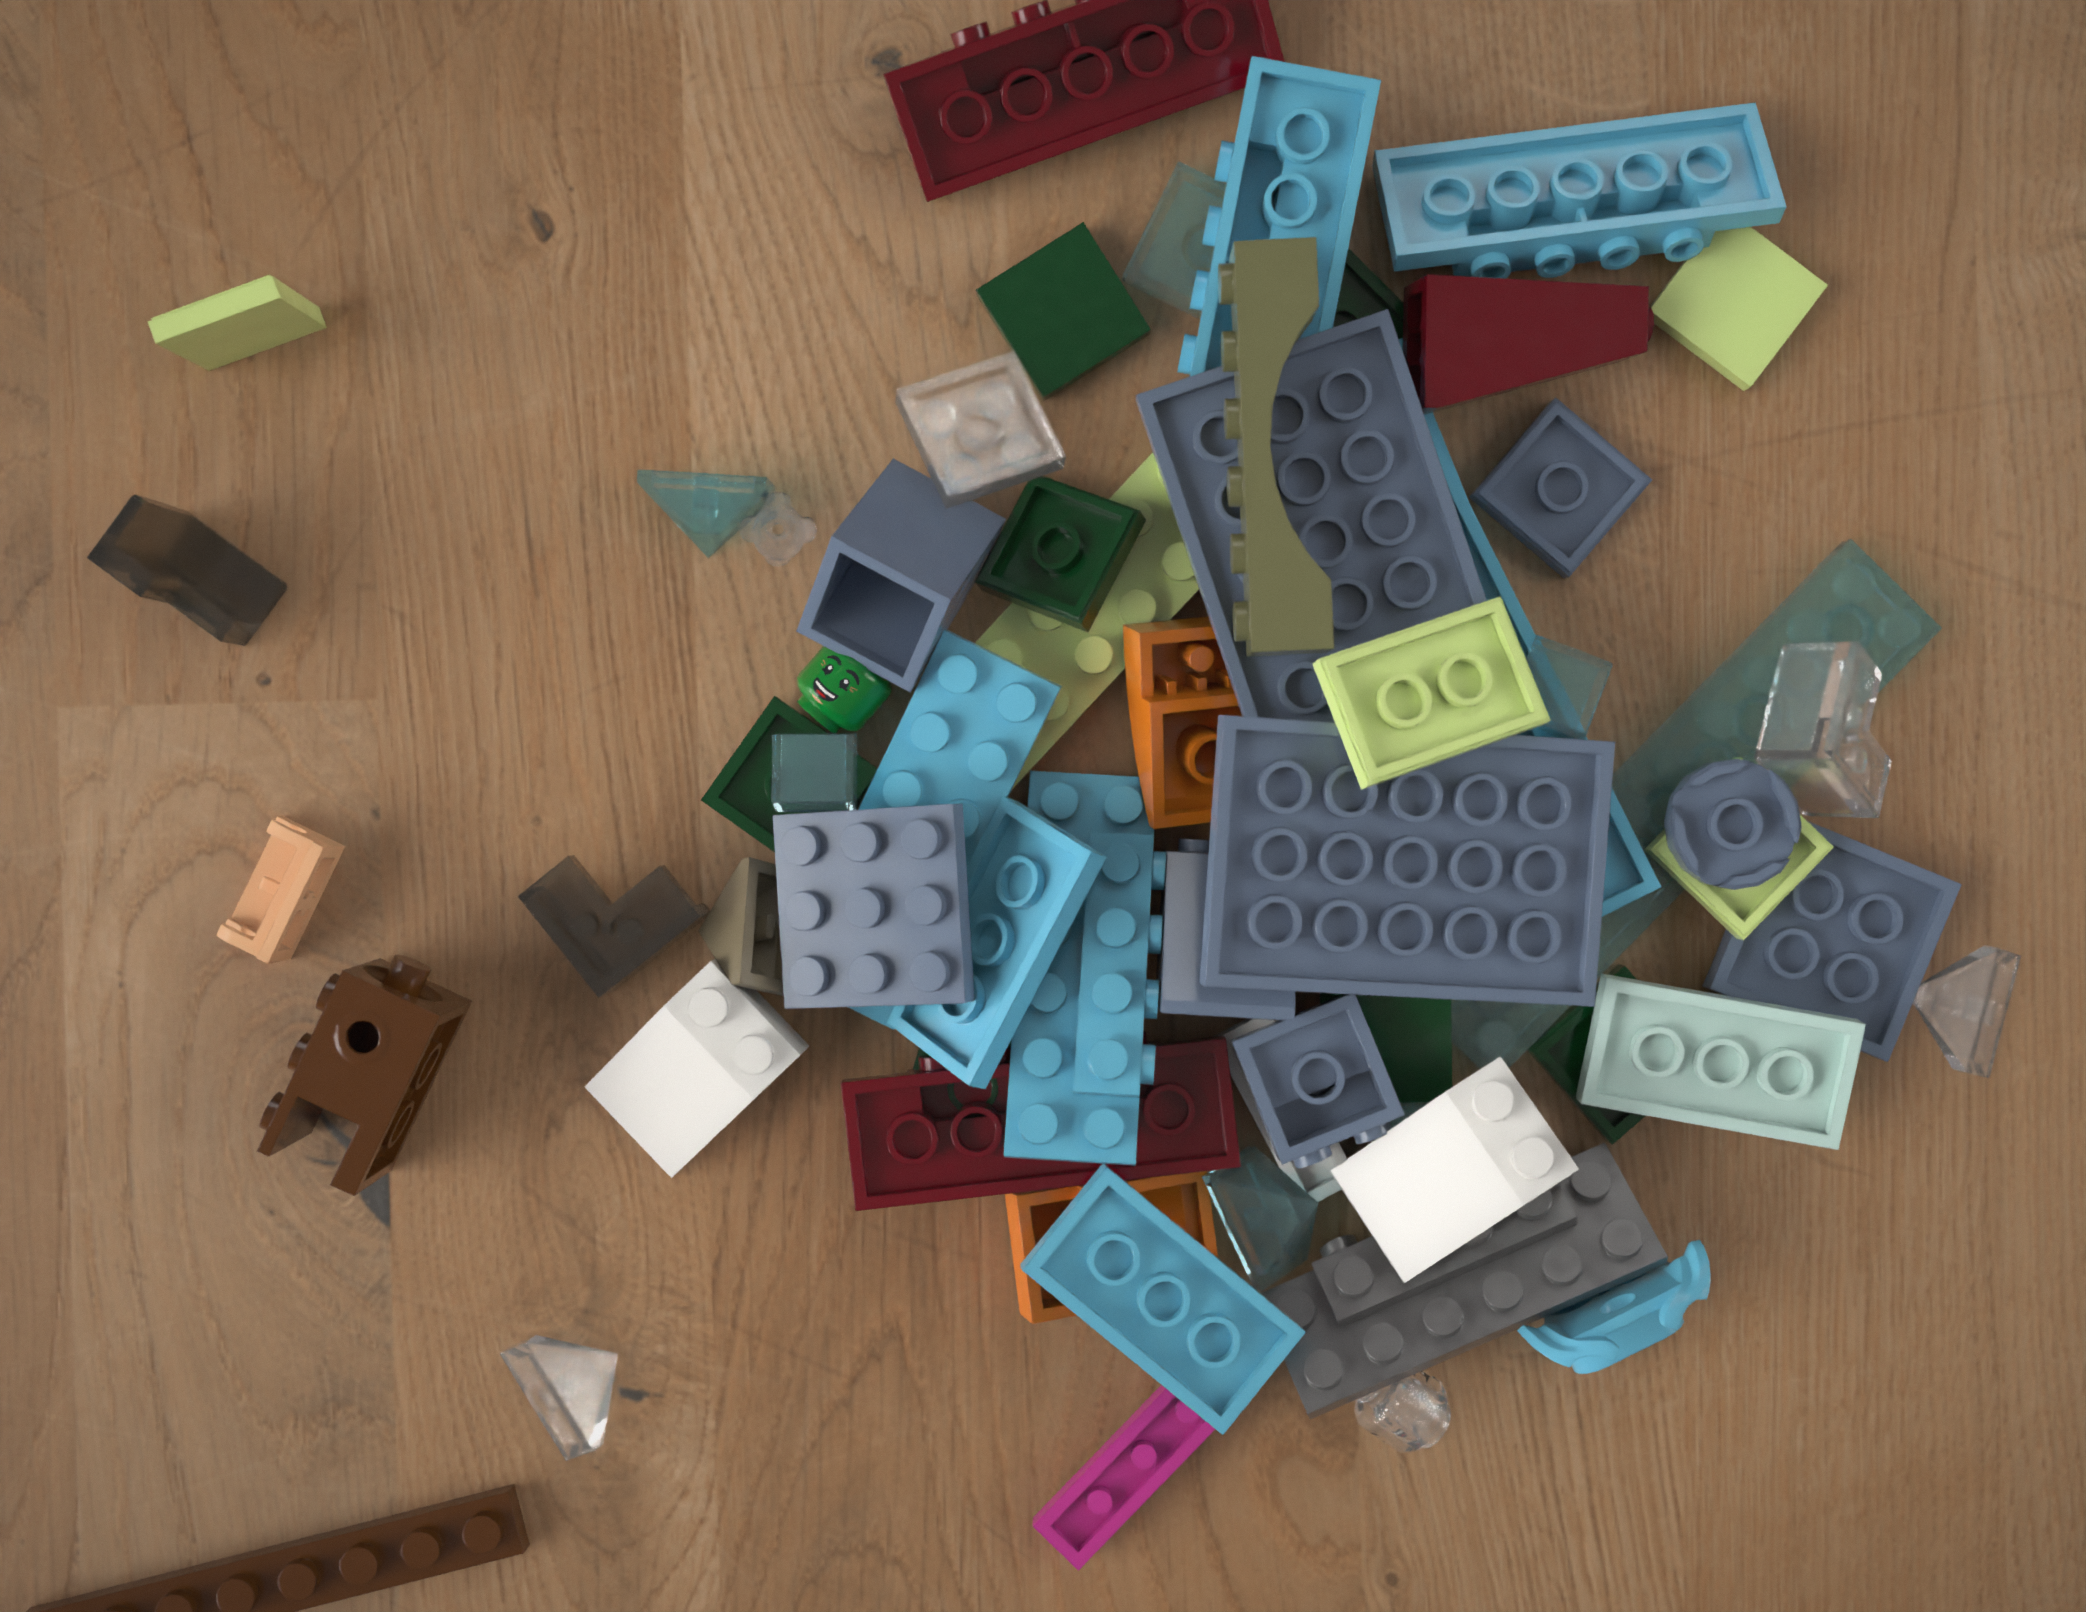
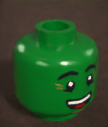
(840, 691)

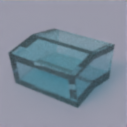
(1568, 685)
(814, 772)

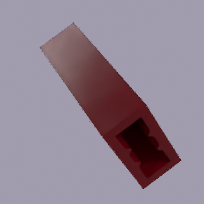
(1503, 334)

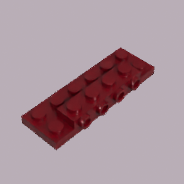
(1068, 81)
(921, 1149)

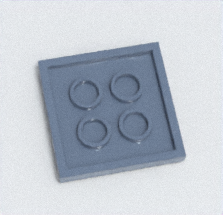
(874, 907)
(1844, 941)

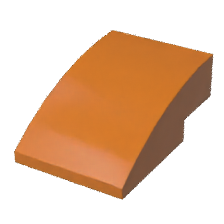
(1174, 704)
(1032, 1213)

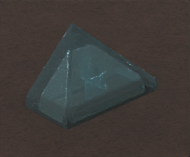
(706, 504)
(1264, 1216)

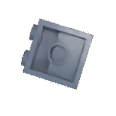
(1318, 1081)

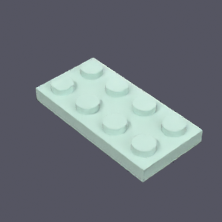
(1720, 1061)

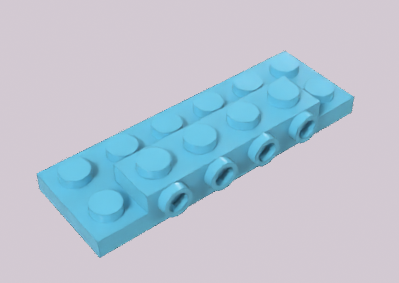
(1286, 177)
(1578, 193)
(1082, 1037)

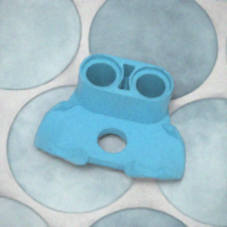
(1625, 1316)

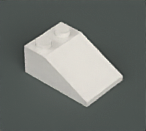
(695, 1067)
(1453, 1169)

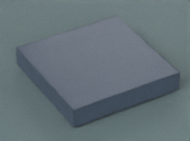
(1560, 488)

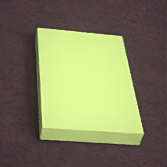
(1430, 692)

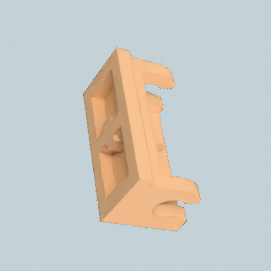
(282, 891)

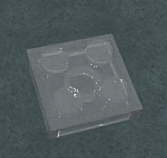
(980, 429)

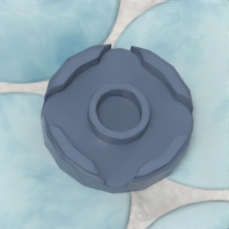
(1732, 824)

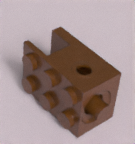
(367, 1062)

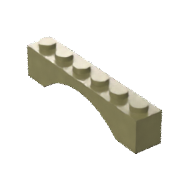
(1272, 304)

